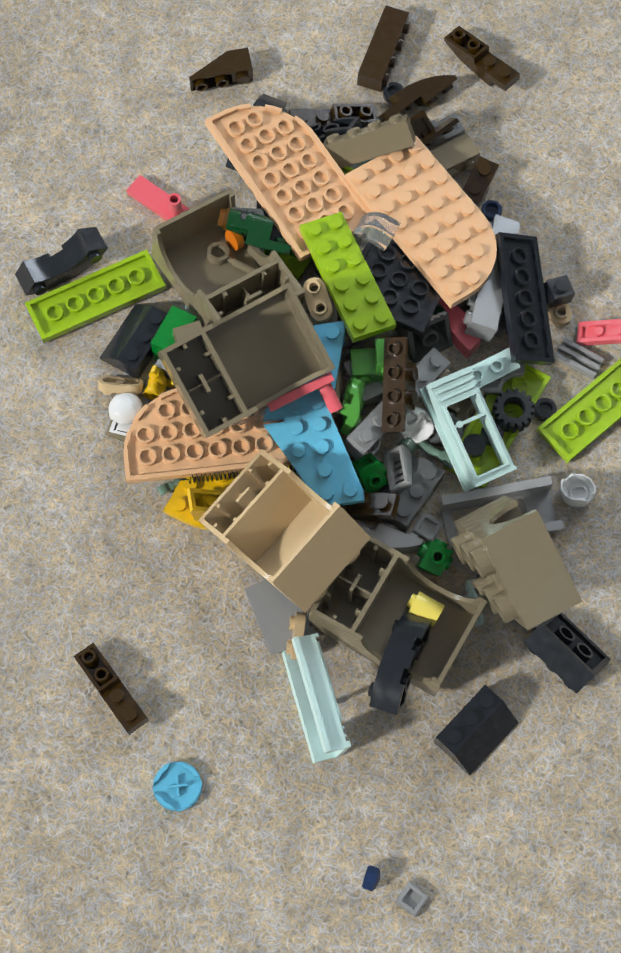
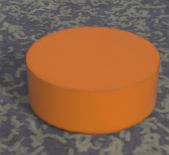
(234, 240)

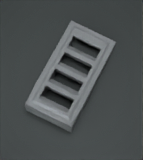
(391, 458)

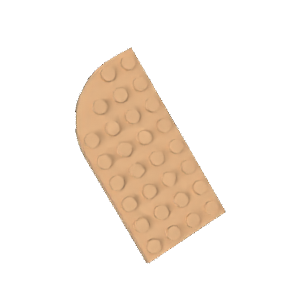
(285, 169)
(439, 222)
(169, 446)

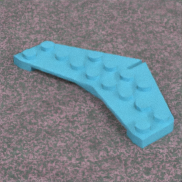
(311, 436)

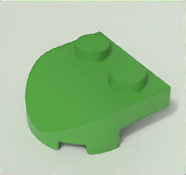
(352, 405)

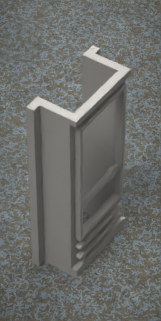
(533, 491)

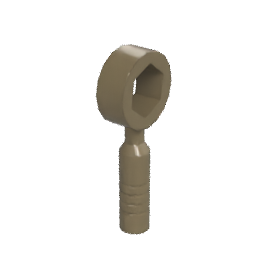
(222, 260)

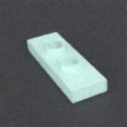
(494, 368)

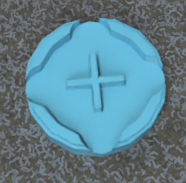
(177, 786)

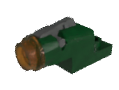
(254, 225)

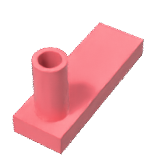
(156, 199)
(599, 332)
(322, 383)

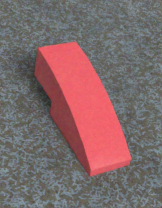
(463, 342)

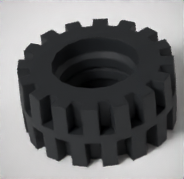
(519, 399)

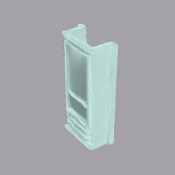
(446, 392)
(315, 699)

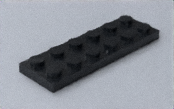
(524, 299)

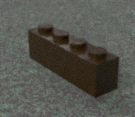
(383, 49)

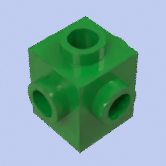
(370, 473)
(426, 561)

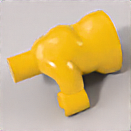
(157, 383)

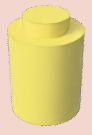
(425, 607)

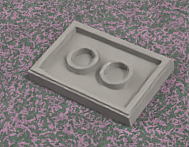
(273, 615)

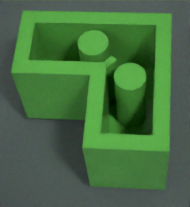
(368, 363)

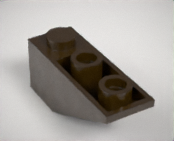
(227, 69)

